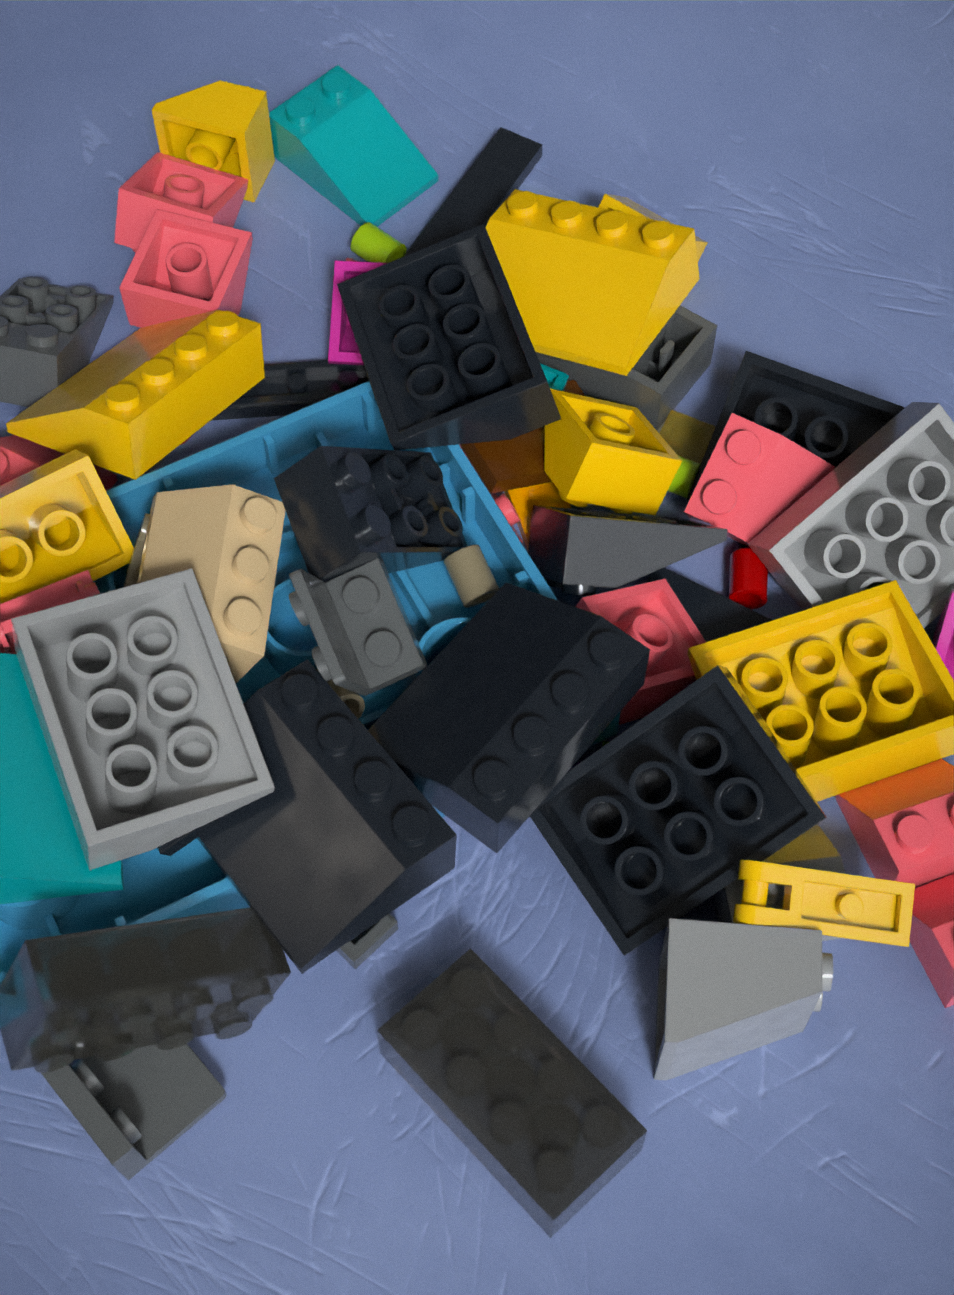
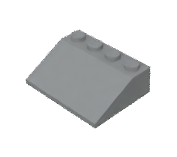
(874, 520)
(139, 715)

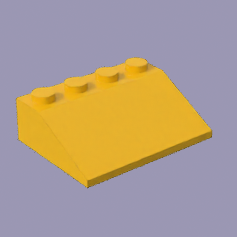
(591, 277)
(149, 392)
(844, 688)

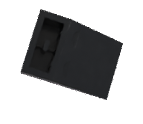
(368, 506)

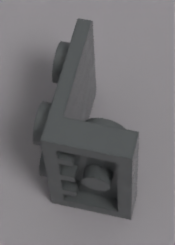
(357, 628)
(137, 1101)

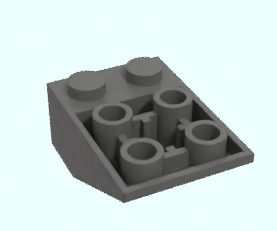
(46, 336)
(661, 374)

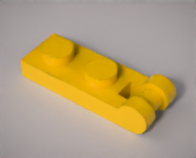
(828, 902)

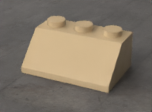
(234, 550)

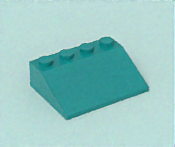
(37, 833)

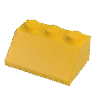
(58, 526)

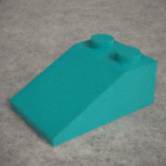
(349, 148)

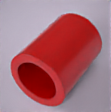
(747, 579)

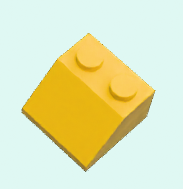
(221, 129)
(607, 455)

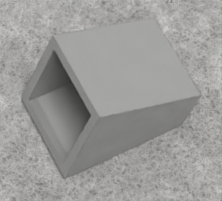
(733, 990)

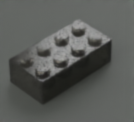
(137, 988)
(511, 1091)

